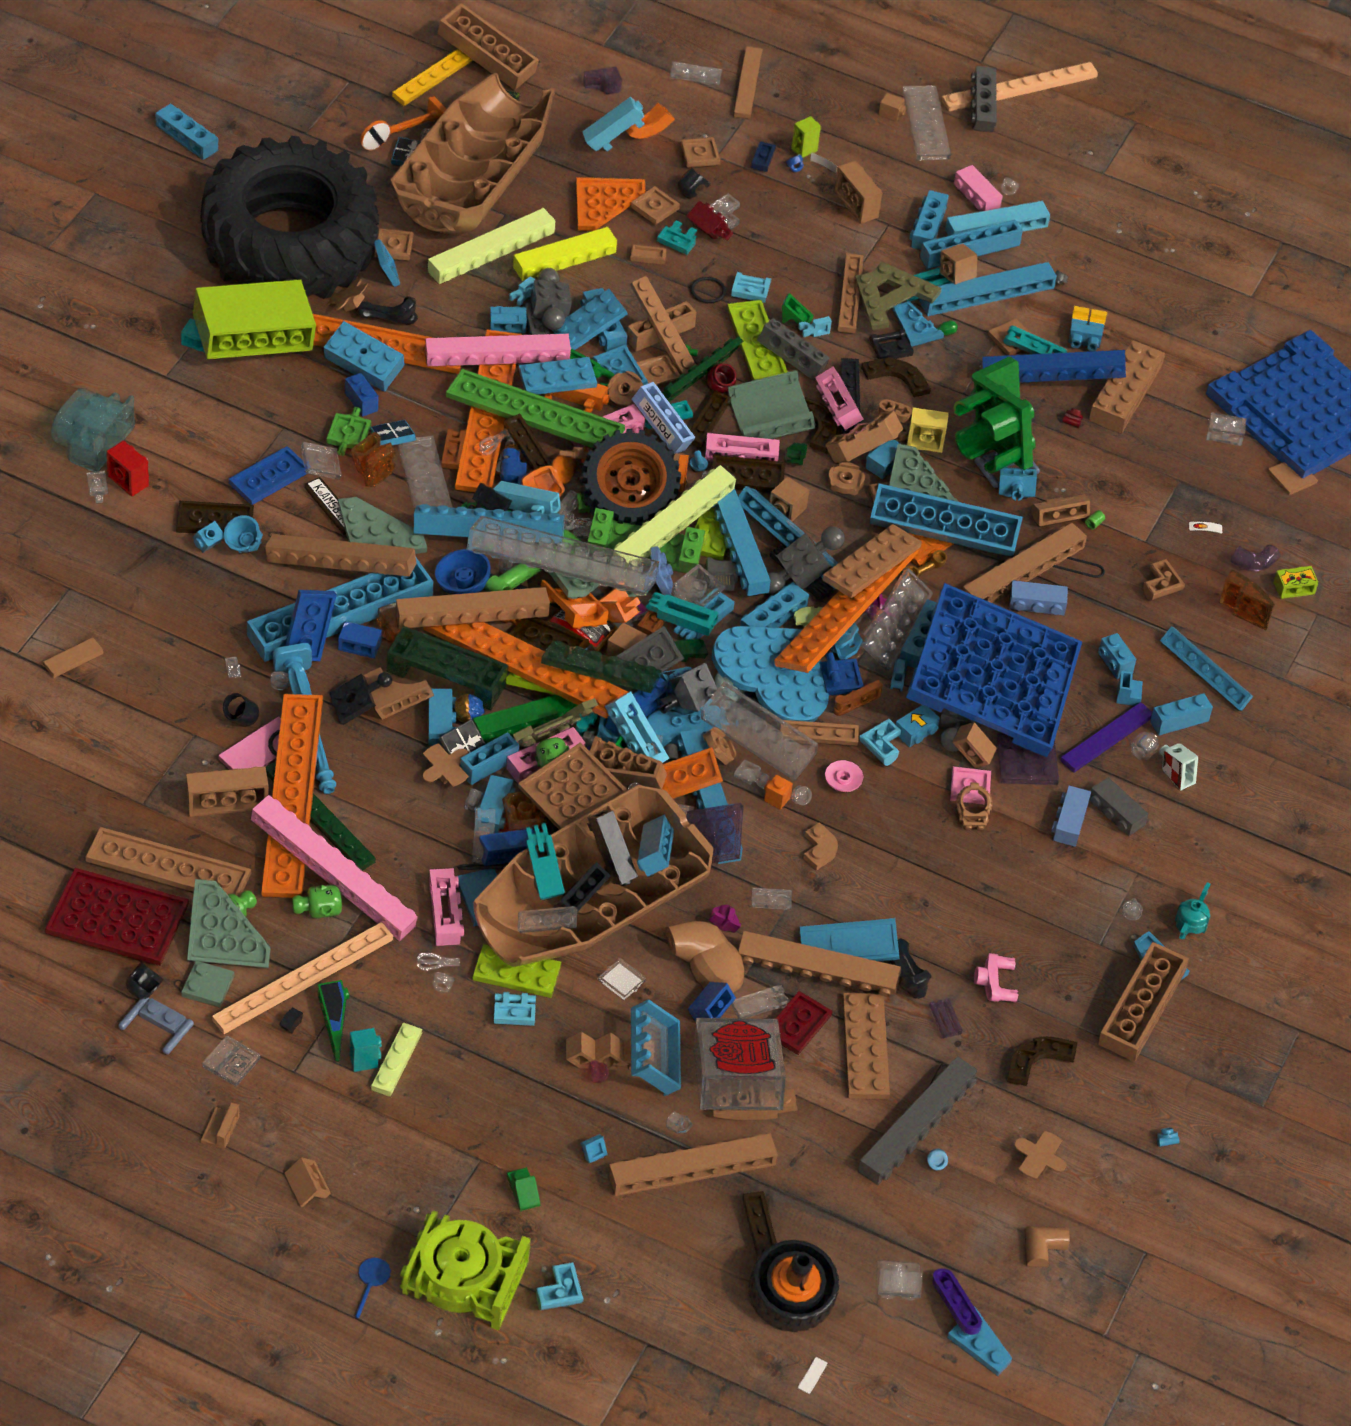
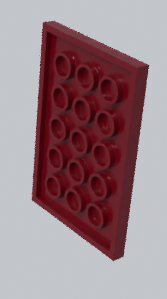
(117, 916)

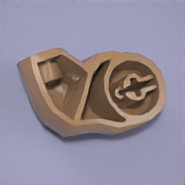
(708, 953)

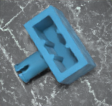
(1017, 483)

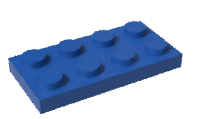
(268, 475)
(311, 620)

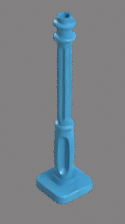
(294, 662)

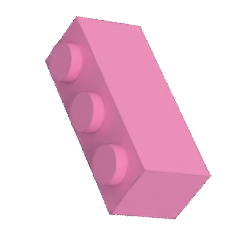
(977, 189)

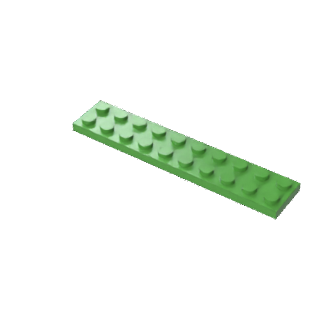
(535, 409)

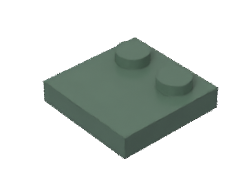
(208, 984)

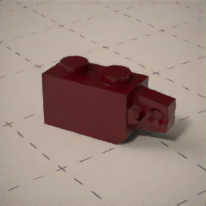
(709, 222)

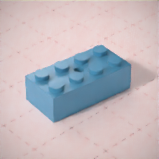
(365, 355)

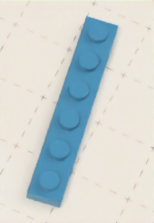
(1206, 668)

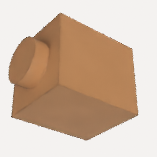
(892, 107)

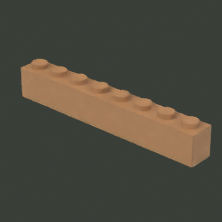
(340, 555)
(1028, 563)
(472, 607)
(819, 962)
(692, 1164)

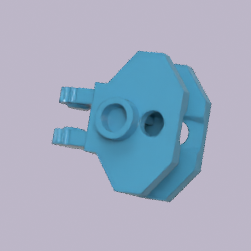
(849, 638)

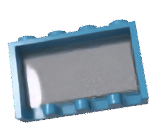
(655, 1047)

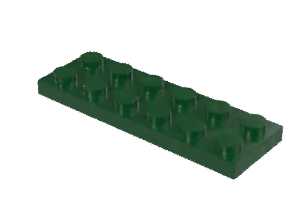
(696, 372)

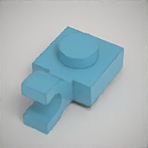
(523, 292)
(818, 327)

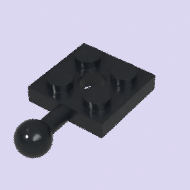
(363, 698)

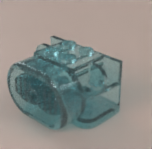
(92, 425)

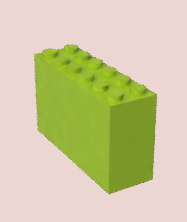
(254, 319)

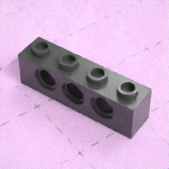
(984, 99)
(793, 349)

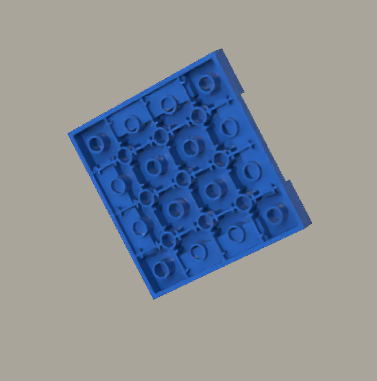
(1293, 403)
(995, 669)

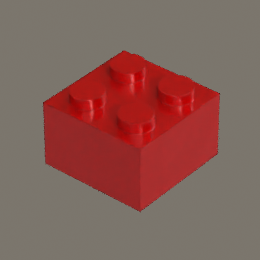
(127, 468)

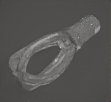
(495, 440)
(442, 962)

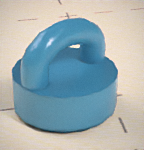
(937, 1159)

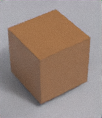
(958, 263)
(790, 498)
(623, 639)

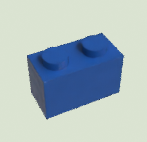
(361, 394)
(359, 639)
(712, 1001)

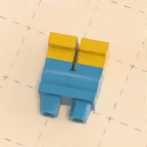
(1085, 334)

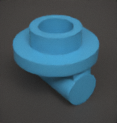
(698, 462)
(1167, 1137)

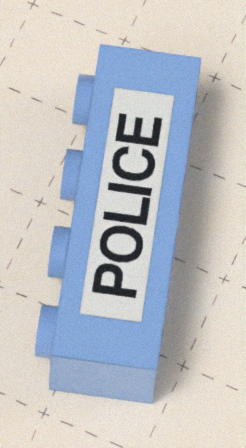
(663, 417)

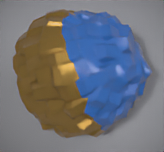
(468, 707)

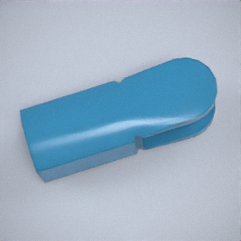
(899, 673)

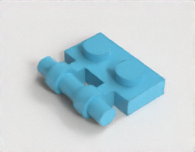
(514, 1012)

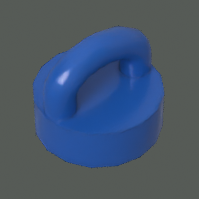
(794, 160)

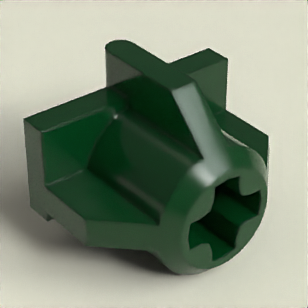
(795, 453)

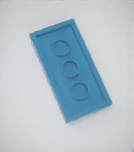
(592, 319)
(558, 376)

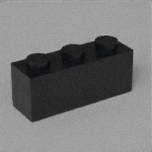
(584, 887)

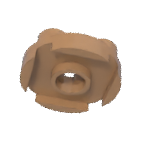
(622, 380)
(843, 486)
(723, 750)

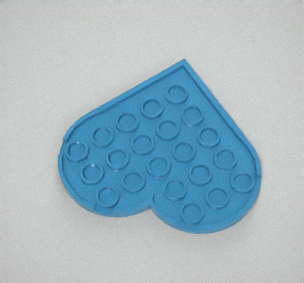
(747, 660)

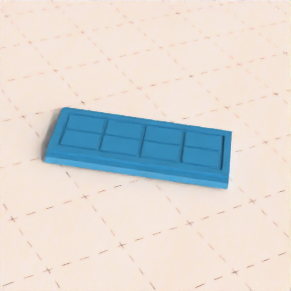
(863, 939)

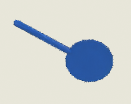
(373, 1273)

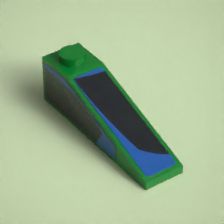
(332, 1001)

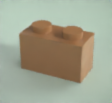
(974, 745)

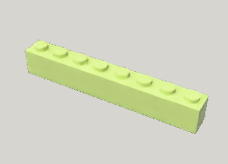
(491, 246)
(679, 513)

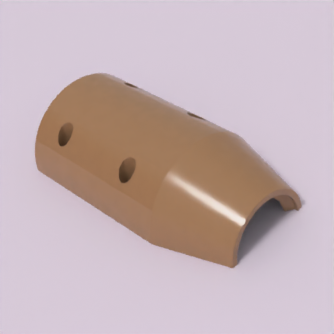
(470, 157)
(612, 904)

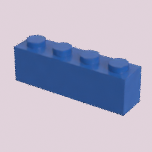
(646, 701)

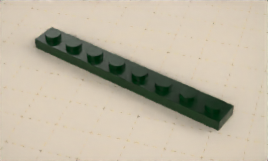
(335, 830)

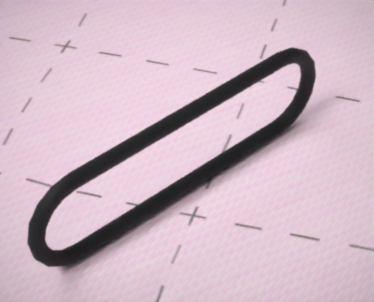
(1083, 573)
(473, 866)

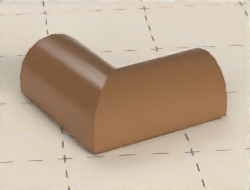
(1166, 581)
(1041, 1239)

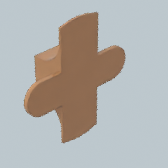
(349, 298)
(445, 766)
(1040, 1155)

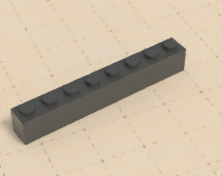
(917, 1121)

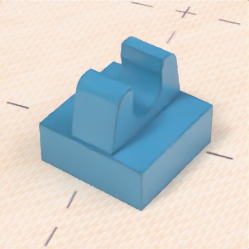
(594, 1148)

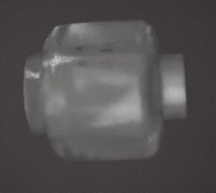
(1145, 745)

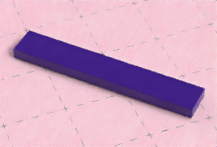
(1107, 737)

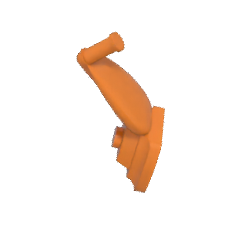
(554, 476)

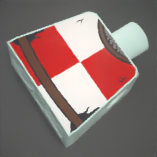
(1179, 765)

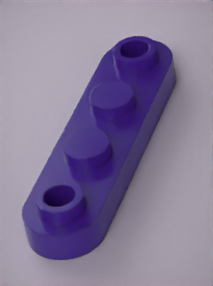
(957, 1301)

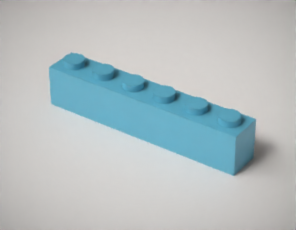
(1028, 216)

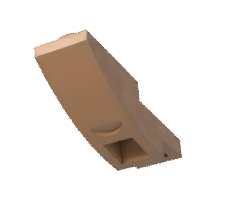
(788, 1106)

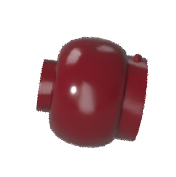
(721, 377)

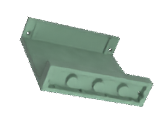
(771, 407)

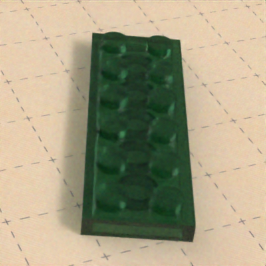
(601, 666)

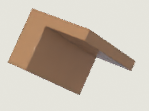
(221, 1126)
(306, 1181)

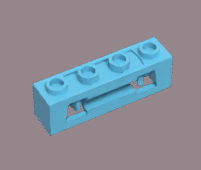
(635, 729)

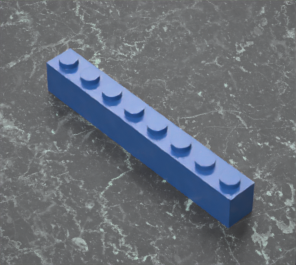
(1067, 365)

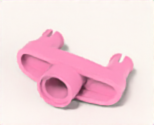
(989, 978)

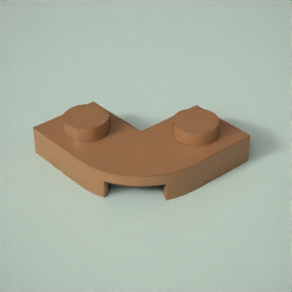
(824, 849)

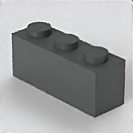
(1118, 806)

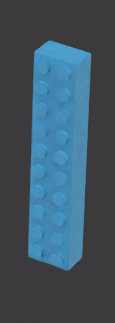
(354, 603)

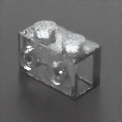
(1226, 427)

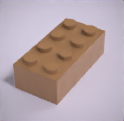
(226, 791)

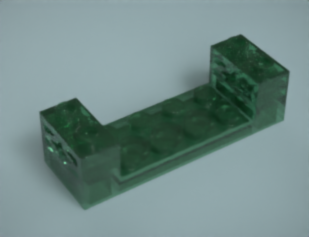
(449, 662)

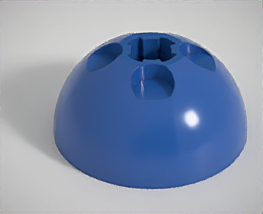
(463, 572)

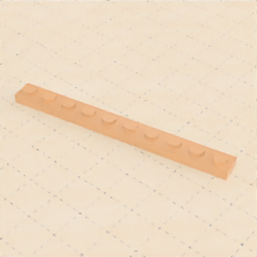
(1026, 85)
(302, 978)

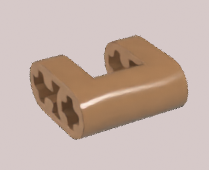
(889, 405)

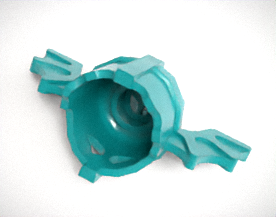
(1193, 915)

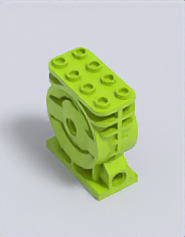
(484, 1294)

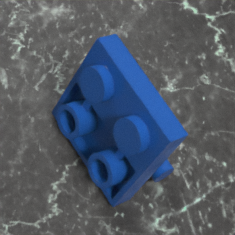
(840, 675)

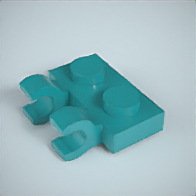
(676, 240)

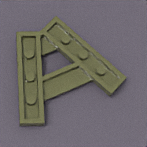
(906, 285)
(529, 736)

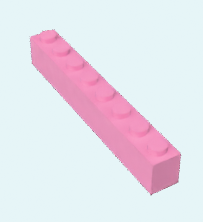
(497, 349)

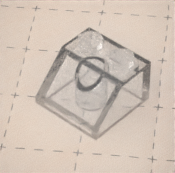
(697, 586)
(899, 1279)

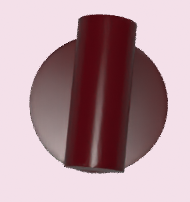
(1073, 417)

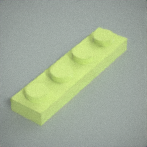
(396, 1059)

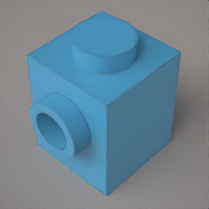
(208, 537)

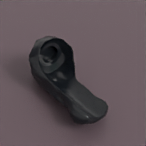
(401, 313)
(911, 977)

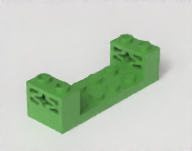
(681, 551)

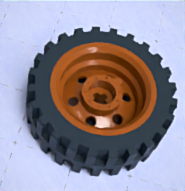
(643, 453)

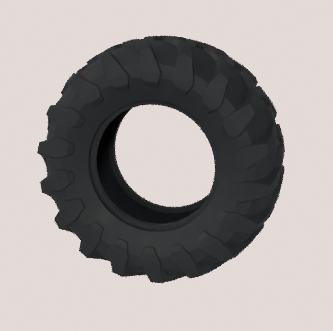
(290, 177)

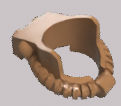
(972, 820)

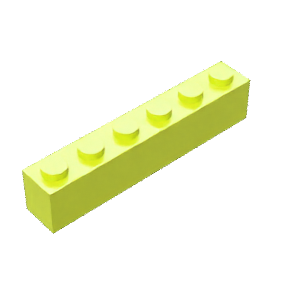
(565, 253)

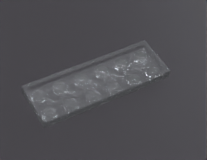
(926, 122)
(424, 472)
(902, 611)

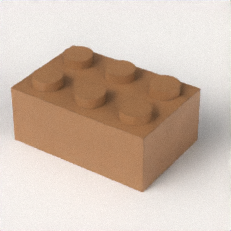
(858, 191)

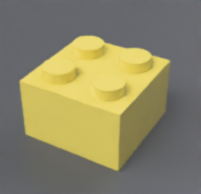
(927, 429)

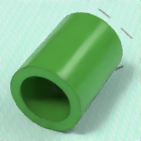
(1095, 520)

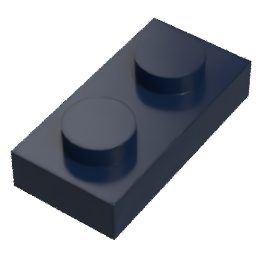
(763, 156)

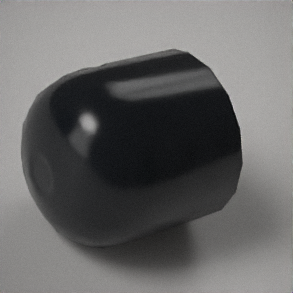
(690, 181)
(247, 708)
(143, 982)

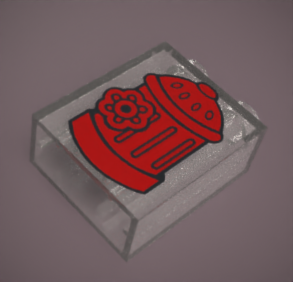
(739, 1064)

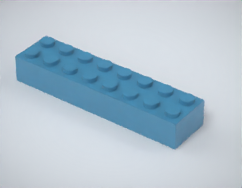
(946, 520)

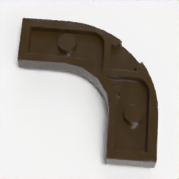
(897, 368)
(825, 423)
(1038, 1049)

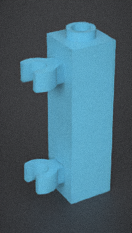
(613, 124)
(529, 498)

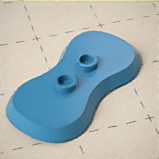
(672, 723)

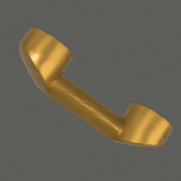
(937, 560)

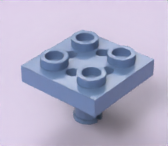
(664, 571)

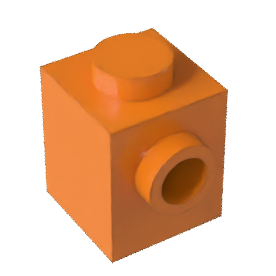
(778, 791)

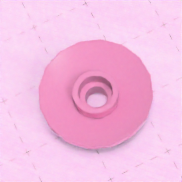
(844, 776)

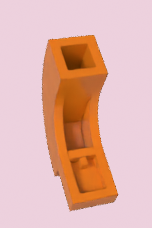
(655, 121)

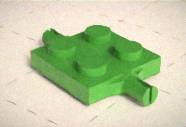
(348, 430)

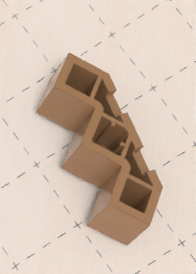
(864, 437)
(607, 1049)

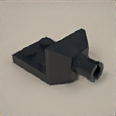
(688, 691)

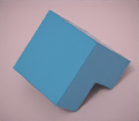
(1128, 690)

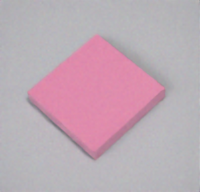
(963, 777)

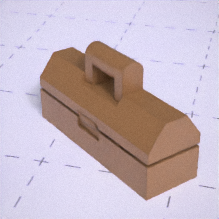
(1061, 510)

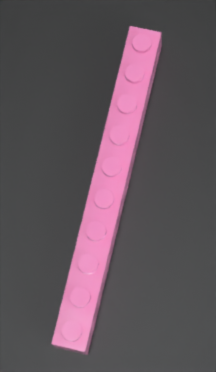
(334, 867)

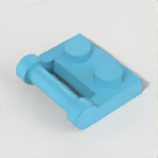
(750, 287)

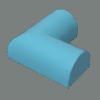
(879, 739)
(564, 1293)

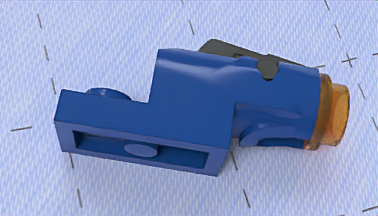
(510, 466)

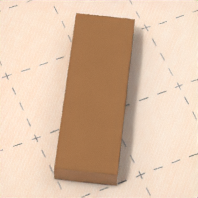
(73, 657)

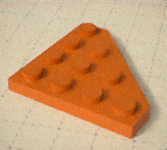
(604, 199)

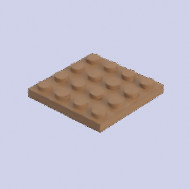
(571, 786)

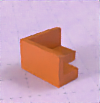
(620, 606)

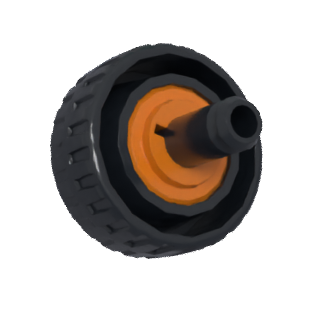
(793, 1285)

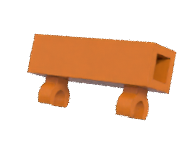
(590, 398)

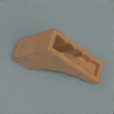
(397, 695)

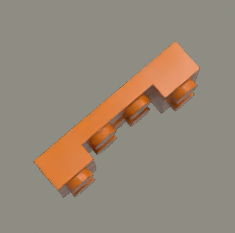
(579, 611)

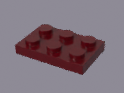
(801, 1021)

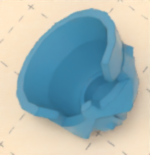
(243, 534)

